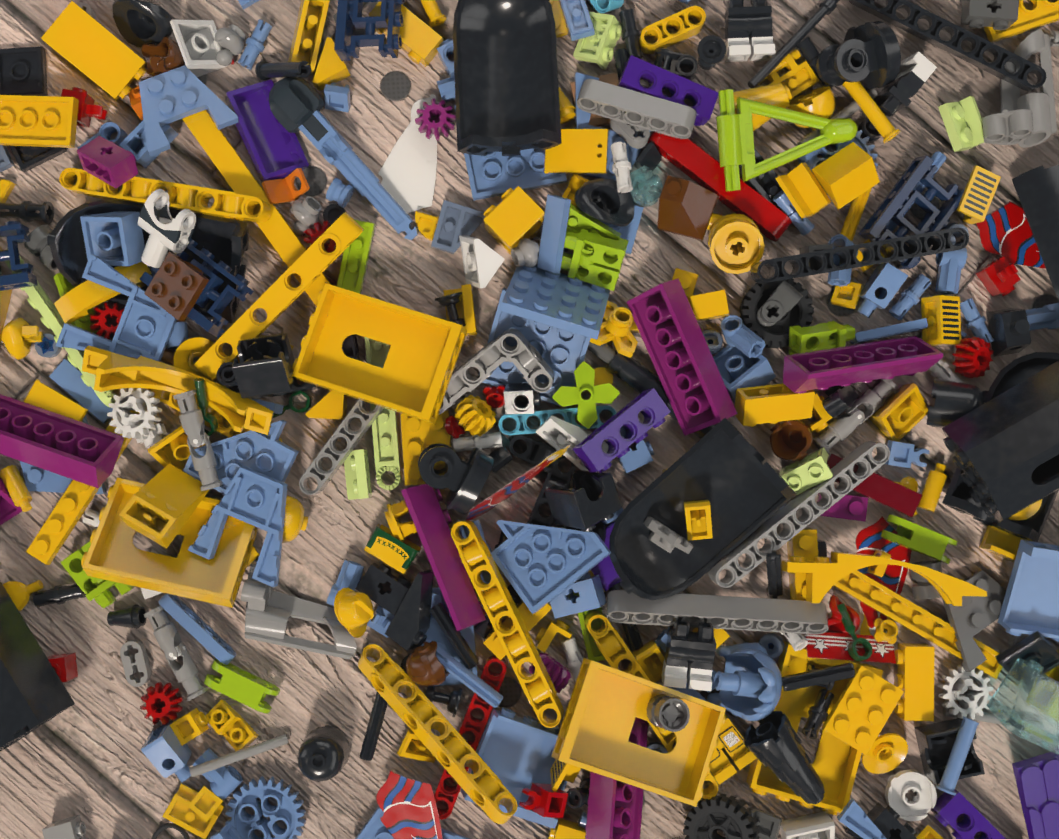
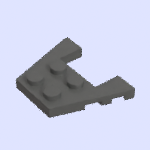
(974, 616)

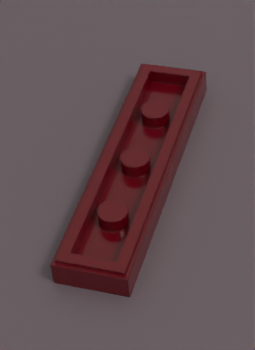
(884, 490)

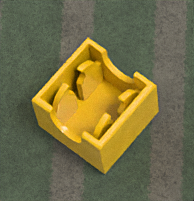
(513, 218)

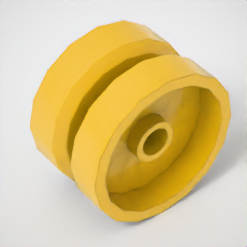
(729, 231)

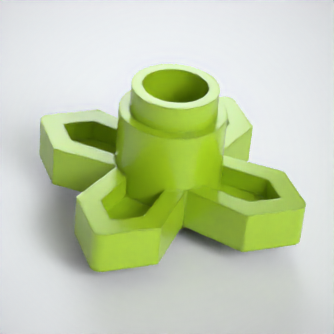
(584, 379)

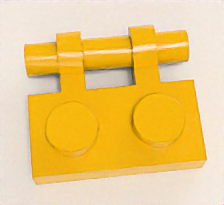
(799, 76)

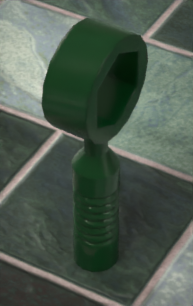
(203, 403)
(291, 403)
(850, 628)

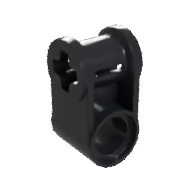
(674, 61)

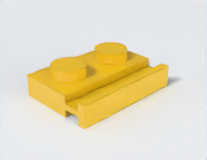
(186, 818)

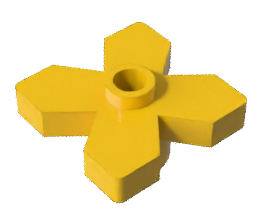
(619, 327)

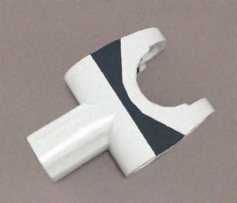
(163, 229)

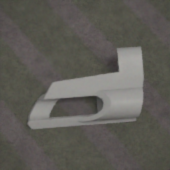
(1026, 118)
(269, 613)

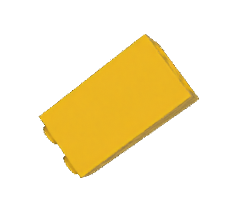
(94, 51)

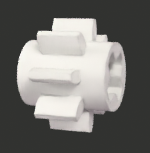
(154, 435)

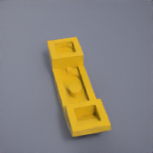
(90, 294)

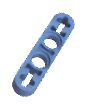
(197, 628)

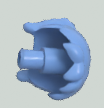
(750, 682)

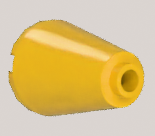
(771, 94)

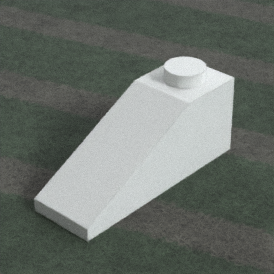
(561, 434)

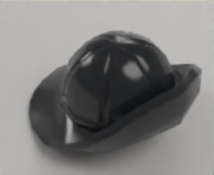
(141, 22)
(603, 202)

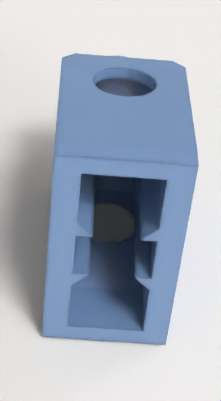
(885, 279)
(167, 753)

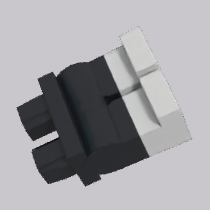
(748, 31)
(911, 77)
(693, 647)

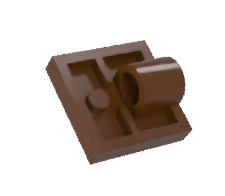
(177, 286)

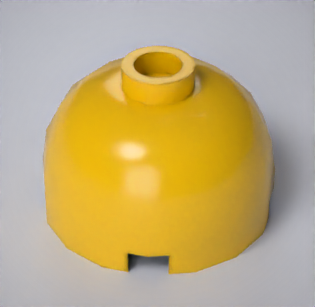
(818, 103)
(294, 519)

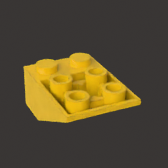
(163, 505)

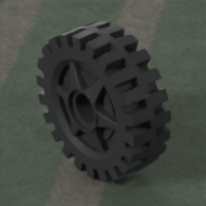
(777, 334)
(721, 814)

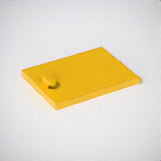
(578, 152)
(51, 400)

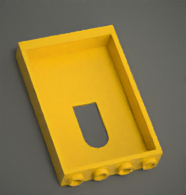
(416, 366)
(189, 575)
(601, 721)
(834, 760)

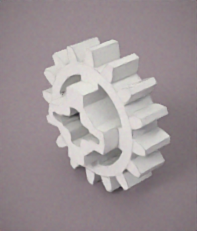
(132, 424)
(973, 700)

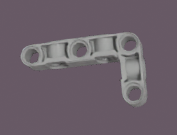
(492, 355)

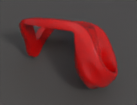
(835, 622)

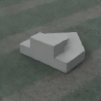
(666, 537)

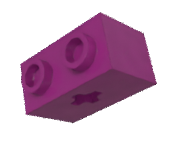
(108, 161)

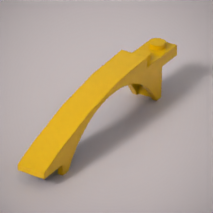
(120, 372)
(824, 574)

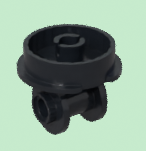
(866, 55)
(462, 477)

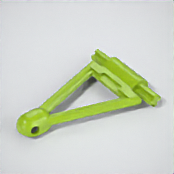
(737, 138)

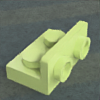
(600, 46)
(963, 123)
(807, 472)
(358, 475)

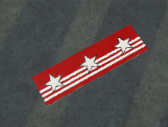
(835, 646)

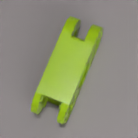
(918, 538)
(241, 686)

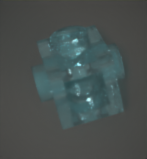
(645, 187)

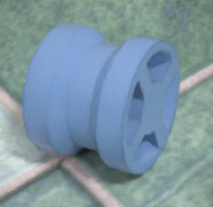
(339, 192)

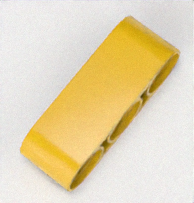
(679, 22)

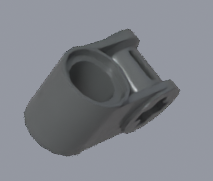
(780, 302)

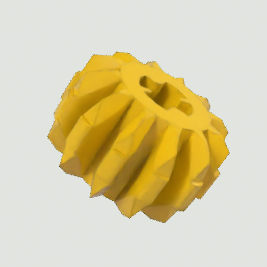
(475, 415)

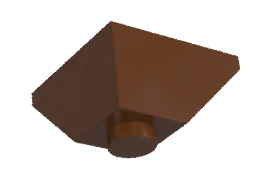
(685, 208)

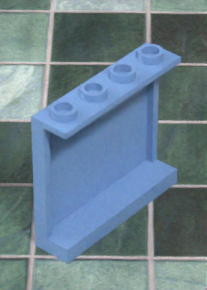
(1033, 592)
(519, 755)

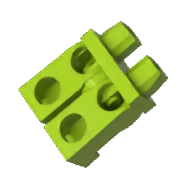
(594, 258)
(819, 337)
(93, 587)

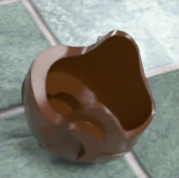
(162, 57)
(791, 440)
(424, 666)

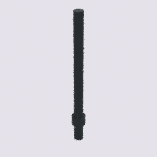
(825, 8)

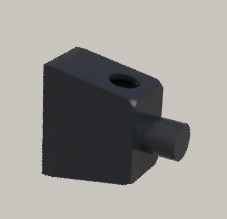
(1009, 331)

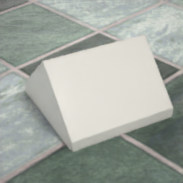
(197, 45)
(479, 261)
(808, 827)

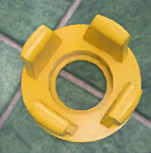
(394, 512)

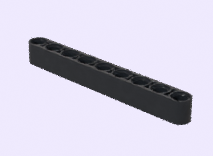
(953, 46)
(871, 255)

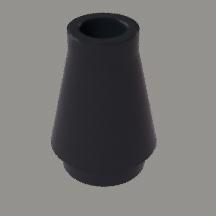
(128, 617)

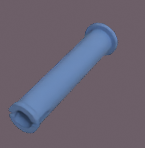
(958, 756)

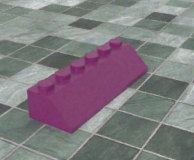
(681, 357)
(858, 363)
(57, 442)
(443, 555)
(614, 805)

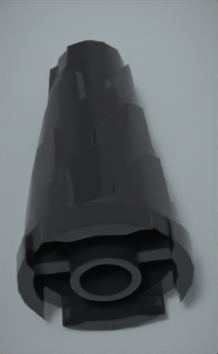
(781, 750)

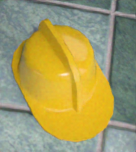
(353, 611)

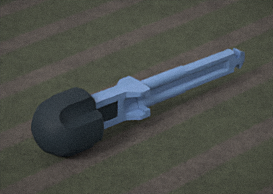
(297, 109)

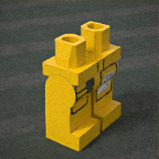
(733, 743)

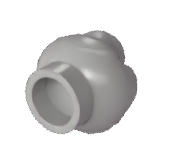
(232, 43)
(306, 213)
(525, 253)

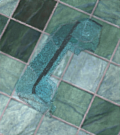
(1029, 704)

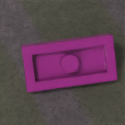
(848, 508)

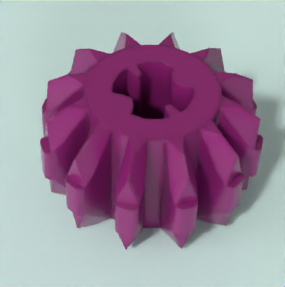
(440, 111)
(556, 671)

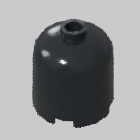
(952, 401)
(323, 753)

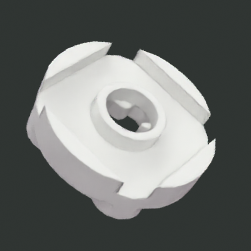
(920, 805)

